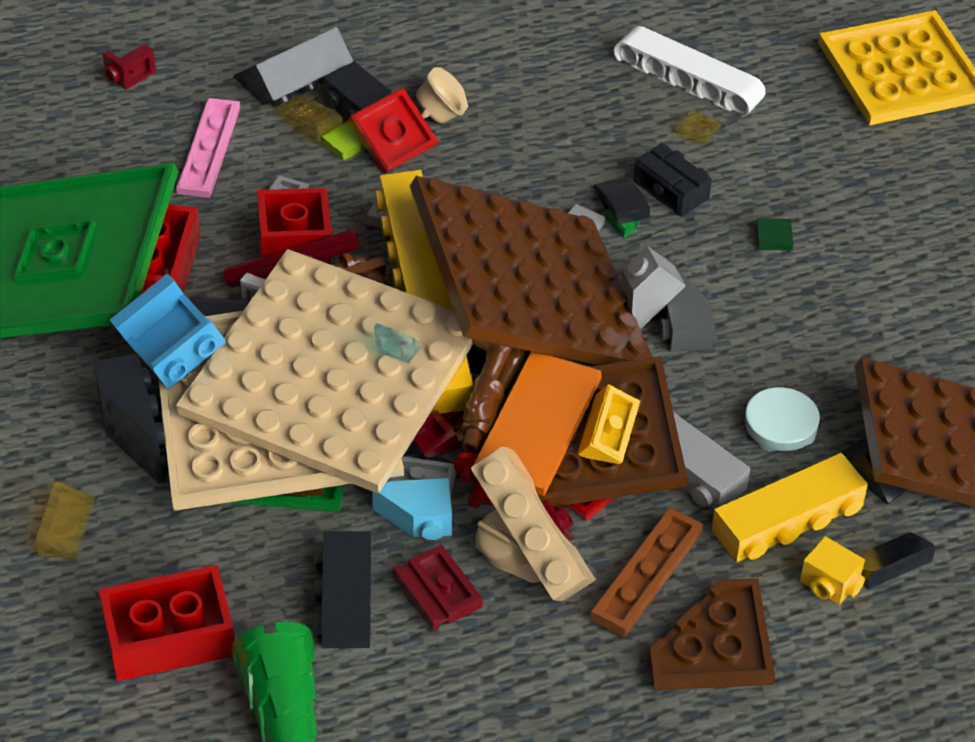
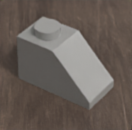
(649, 284)

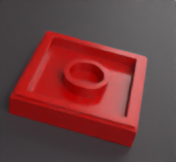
(393, 130)

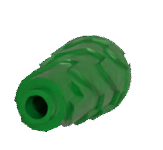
(279, 680)

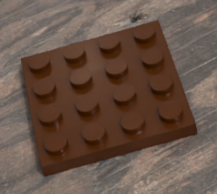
(919, 430)
(653, 451)

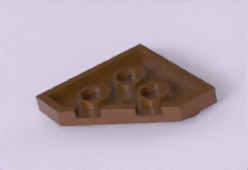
(716, 642)

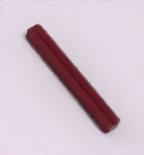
(318, 249)

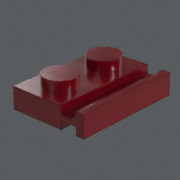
(437, 587)

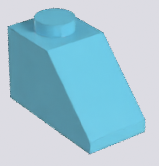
(417, 506)

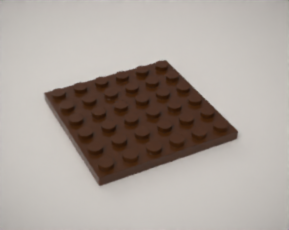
(527, 275)

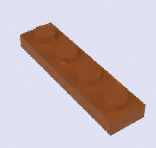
(646, 572)

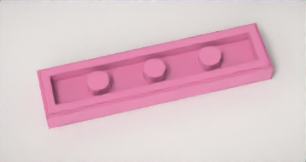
(208, 148)

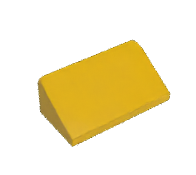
(609, 426)

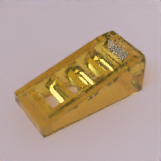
(308, 127)

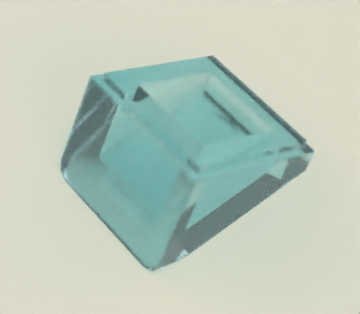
(395, 343)

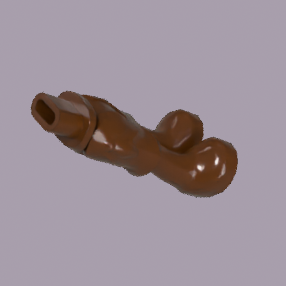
(489, 392)

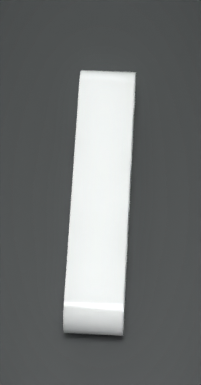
(690, 69)

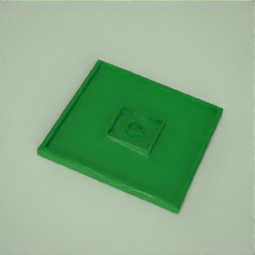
(78, 247)

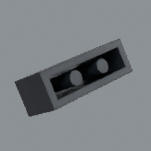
(344, 590)

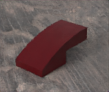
(440, 433)

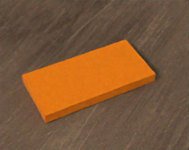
(543, 414)

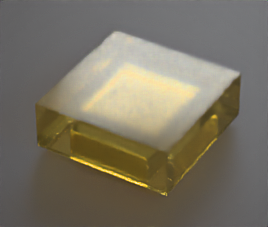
(698, 127)

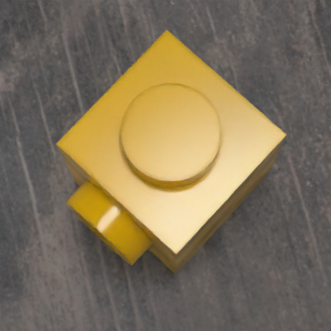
(833, 571)

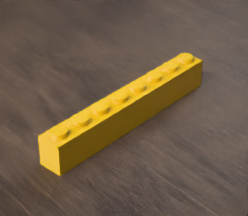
(417, 267)

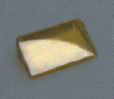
(64, 522)

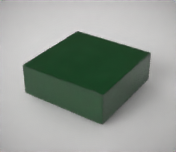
(774, 234)

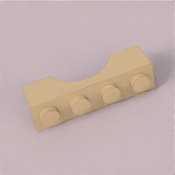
(543, 544)

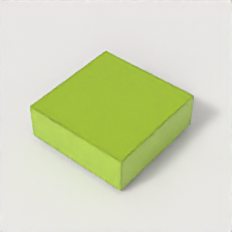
(343, 141)

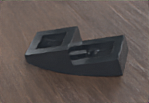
(623, 200)

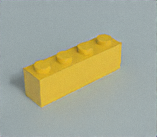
(789, 508)

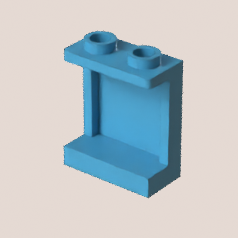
(167, 331)

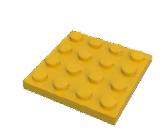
(901, 66)

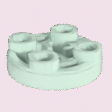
(781, 419)

